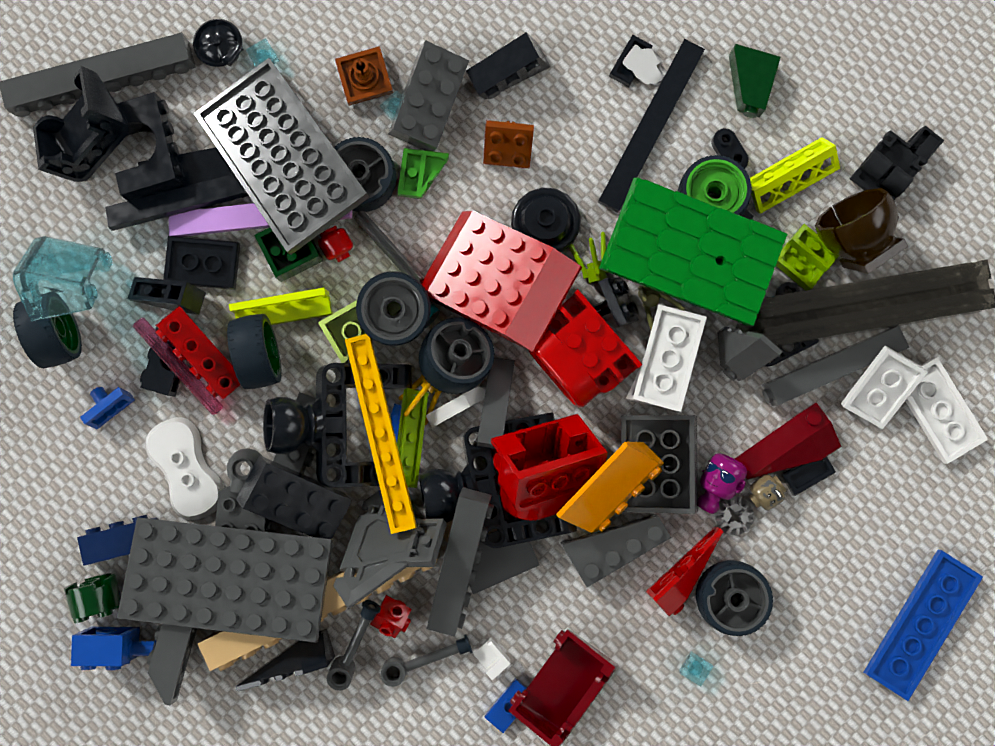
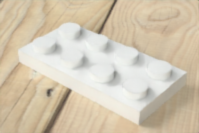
(669, 358)
(944, 414)

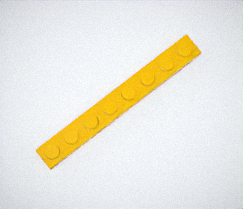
(380, 434)

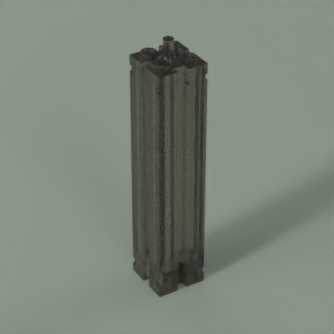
(874, 304)

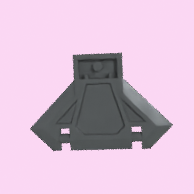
(381, 555)

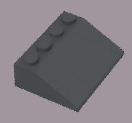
(675, 443)

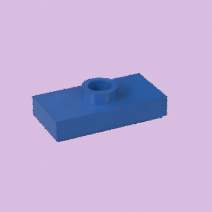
(499, 713)

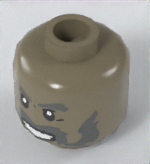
(767, 492)

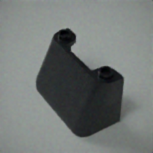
(85, 136)

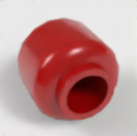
(335, 244)

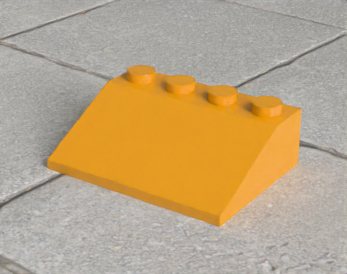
(612, 487)

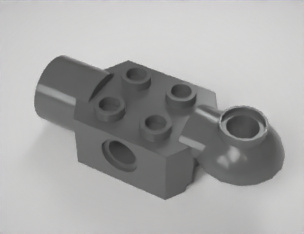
(229, 511)

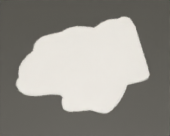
(643, 64)

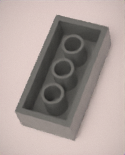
(428, 97)

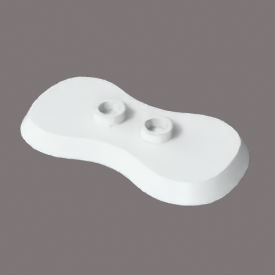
(178, 453)

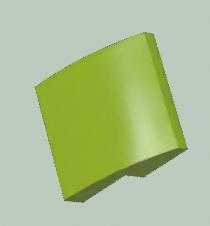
(805, 258)

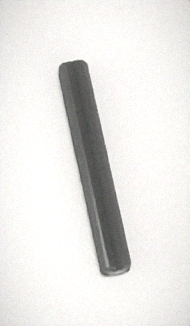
(386, 245)

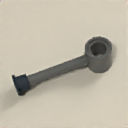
(461, 646)
(345, 663)

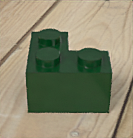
(282, 263)

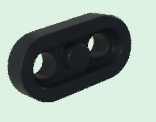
(730, 149)

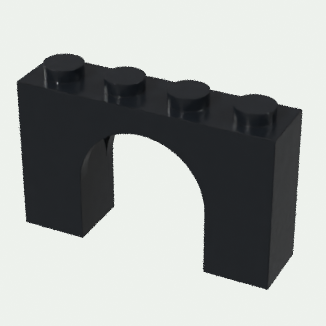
(162, 170)

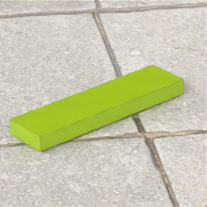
(411, 435)

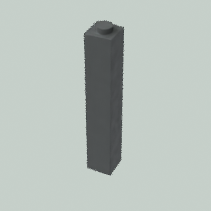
(832, 367)

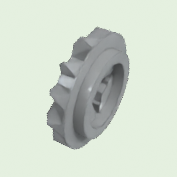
(723, 515)

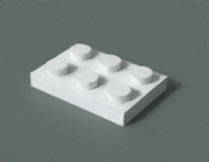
(884, 387)

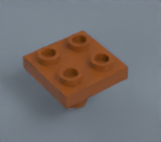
(364, 76)
(508, 144)

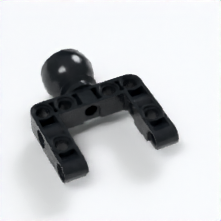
(291, 425)
(442, 489)

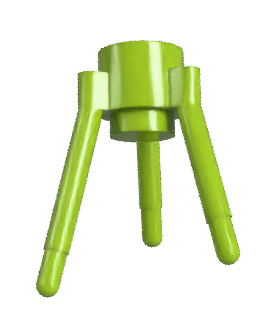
(593, 272)

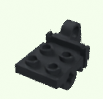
(896, 162)

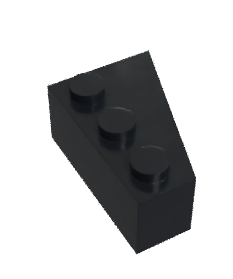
(508, 66)

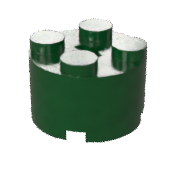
(94, 596)

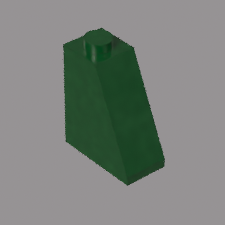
(752, 78)

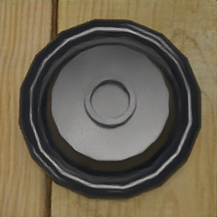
(547, 217)

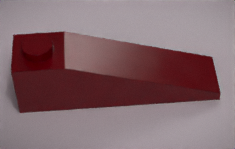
(797, 442)

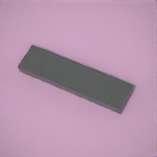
(495, 401)

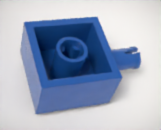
(108, 647)

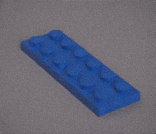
(923, 624)

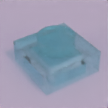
(261, 51)
(391, 104)
(696, 668)

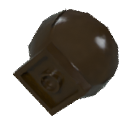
(866, 230)

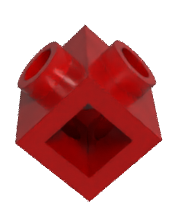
(392, 617)

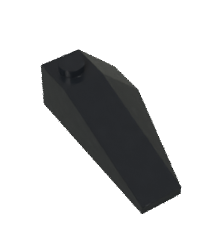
(300, 658)

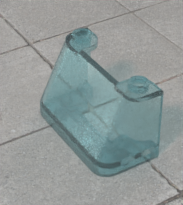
(57, 276)

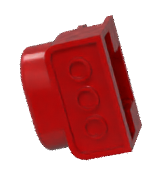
(583, 352)
(545, 466)

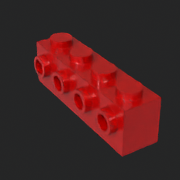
(199, 352)

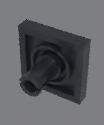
(617, 301)

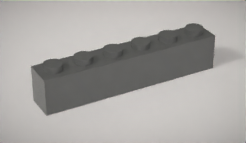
(458, 562)

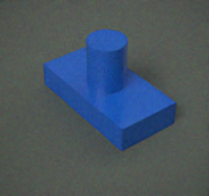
(106, 406)

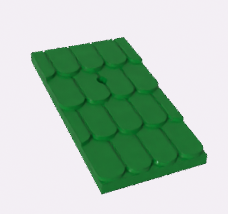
(693, 251)

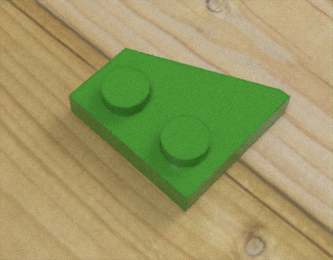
(419, 171)

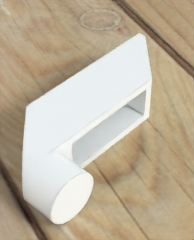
(456, 406)

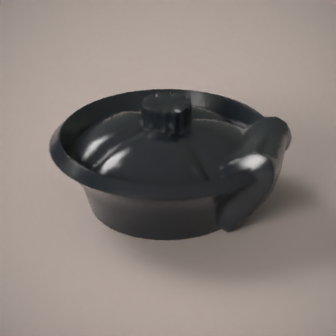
(217, 43)

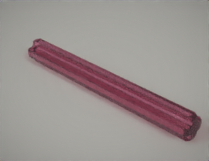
(179, 368)

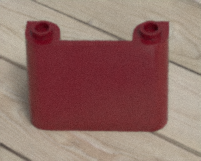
(563, 688)

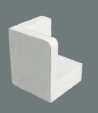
(492, 658)

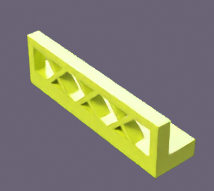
(792, 169)
(287, 307)

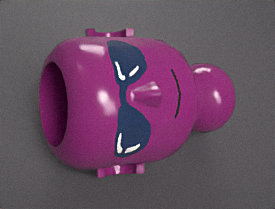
(721, 480)

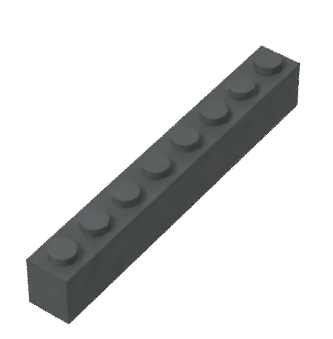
(115, 68)

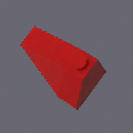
(678, 582)

